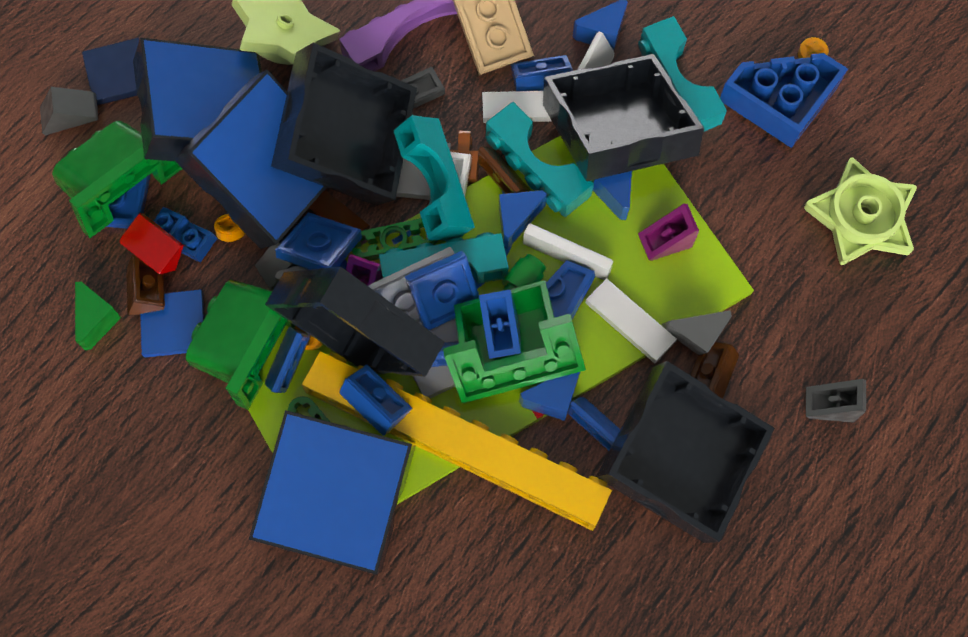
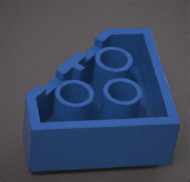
(783, 93)

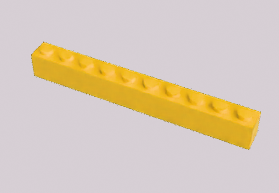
(474, 447)

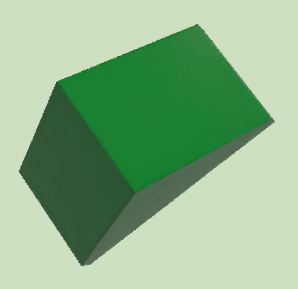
(92, 316)

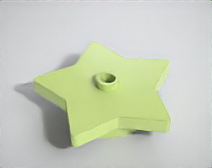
(281, 28)
(865, 213)

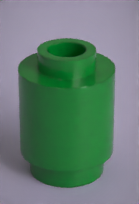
(524, 272)

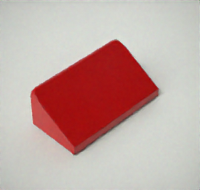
(152, 244)

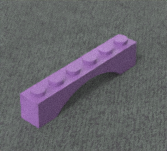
(375, 41)

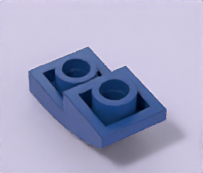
(195, 239)

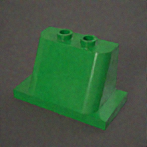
(104, 171)
(236, 339)
(547, 347)

